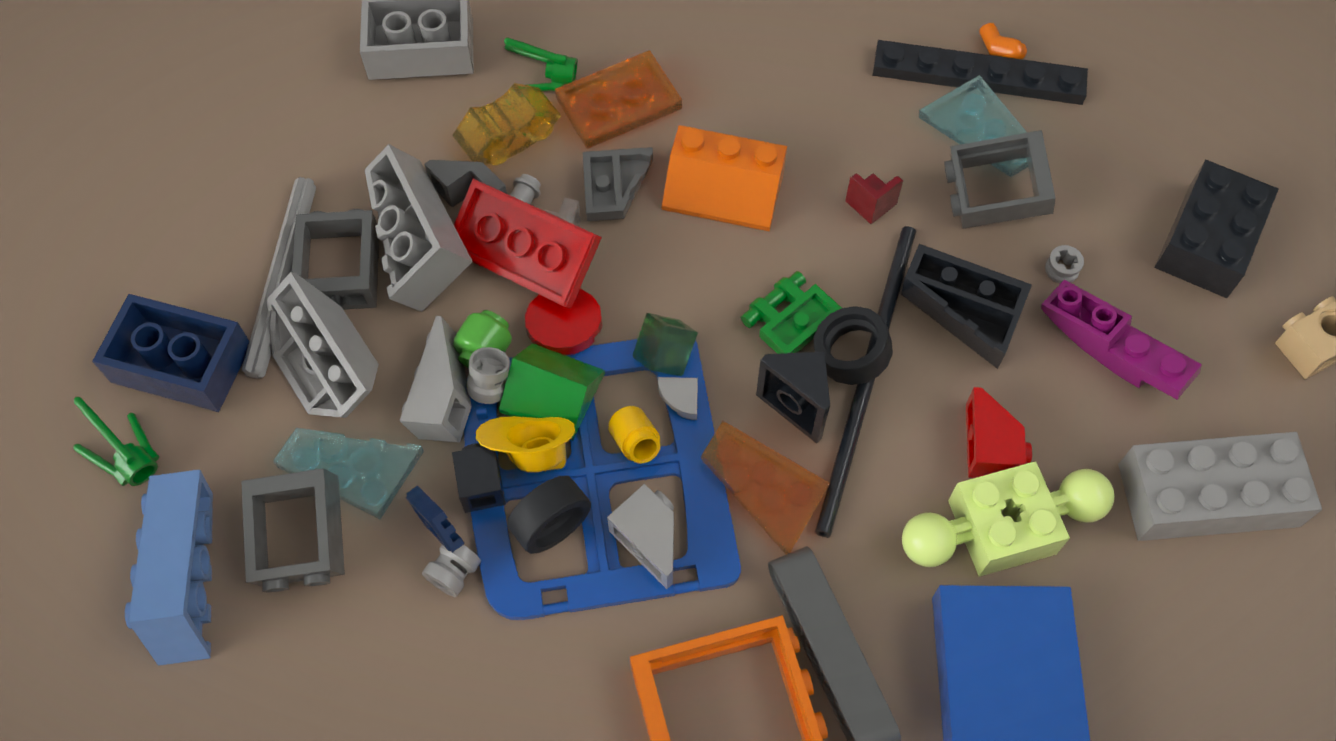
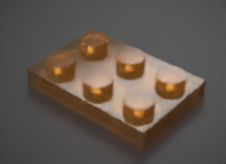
(618, 99)

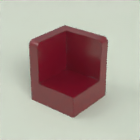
(872, 196)

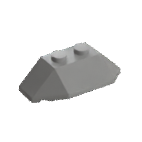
(319, 349)

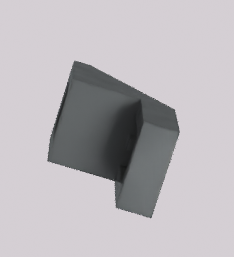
(454, 178)

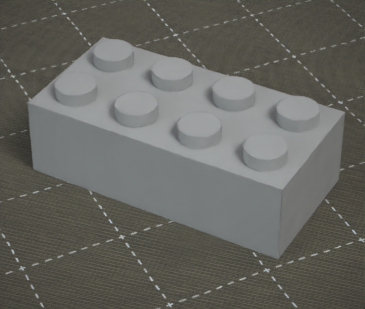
(1218, 486)

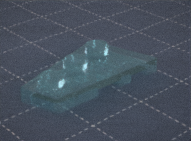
(975, 115)
(367, 470)

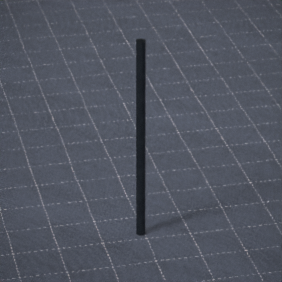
(863, 391)

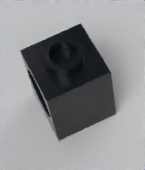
(478, 478)

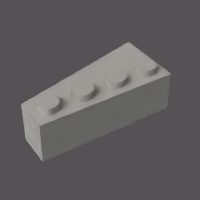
(416, 230)

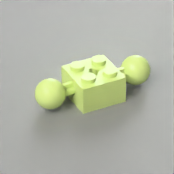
(1030, 524)

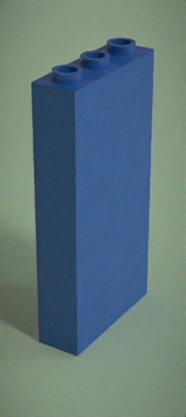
(1009, 664)

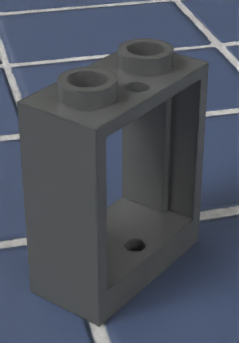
(994, 151)
(350, 291)
(257, 492)

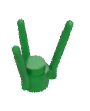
(559, 67)
(132, 462)

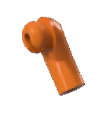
(1000, 45)

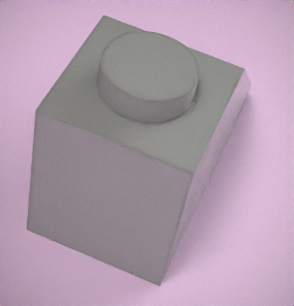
(647, 531)

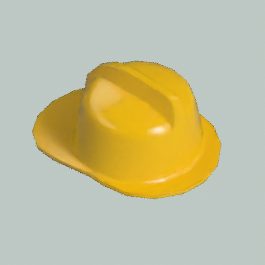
(528, 441)

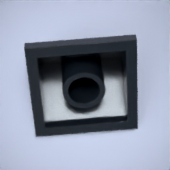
(796, 389)

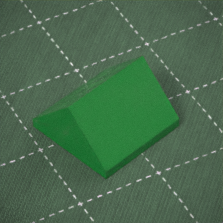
(549, 385)

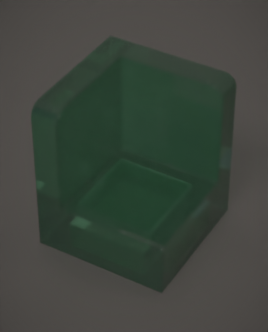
(664, 344)

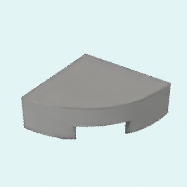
(680, 395)

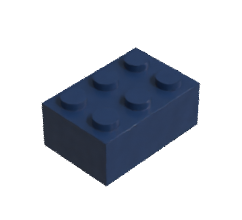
(172, 352)

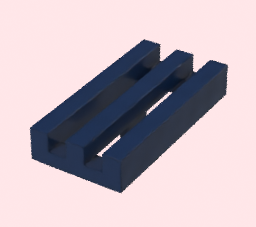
(434, 519)

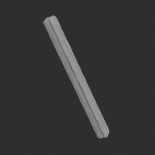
(260, 346)

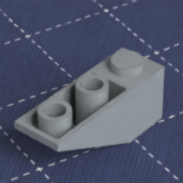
(439, 395)

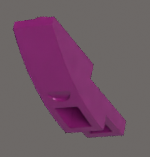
(1113, 342)

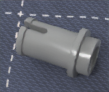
(526, 188)

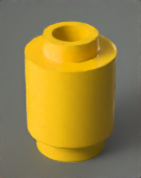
(634, 434)

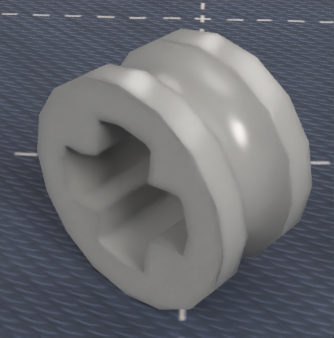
(1070, 256)

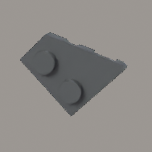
(613, 180)

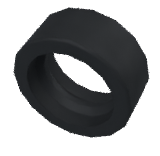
(850, 320)
(549, 514)

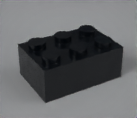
(1217, 229)

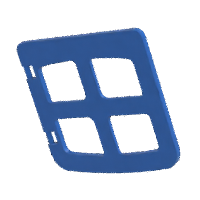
(595, 471)

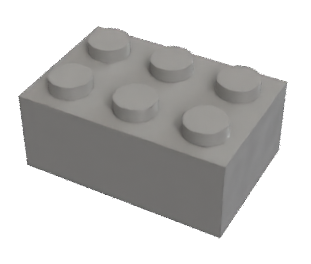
(416, 38)

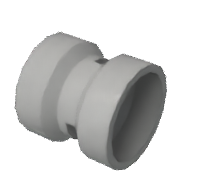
(487, 375)
(451, 569)

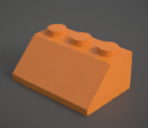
(724, 177)

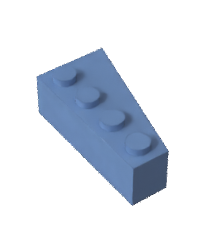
(171, 568)

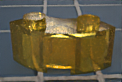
(506, 125)

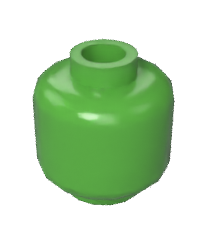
(481, 331)

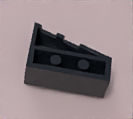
(967, 300)

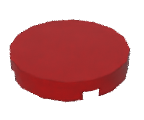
(562, 327)

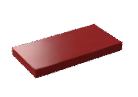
(525, 243)

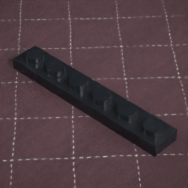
(1000, 73)

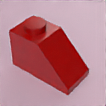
(993, 436)

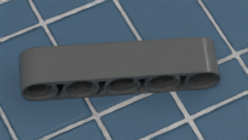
(832, 648)

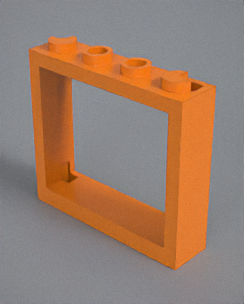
(772, 630)

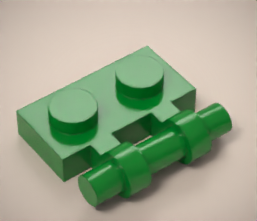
(798, 322)

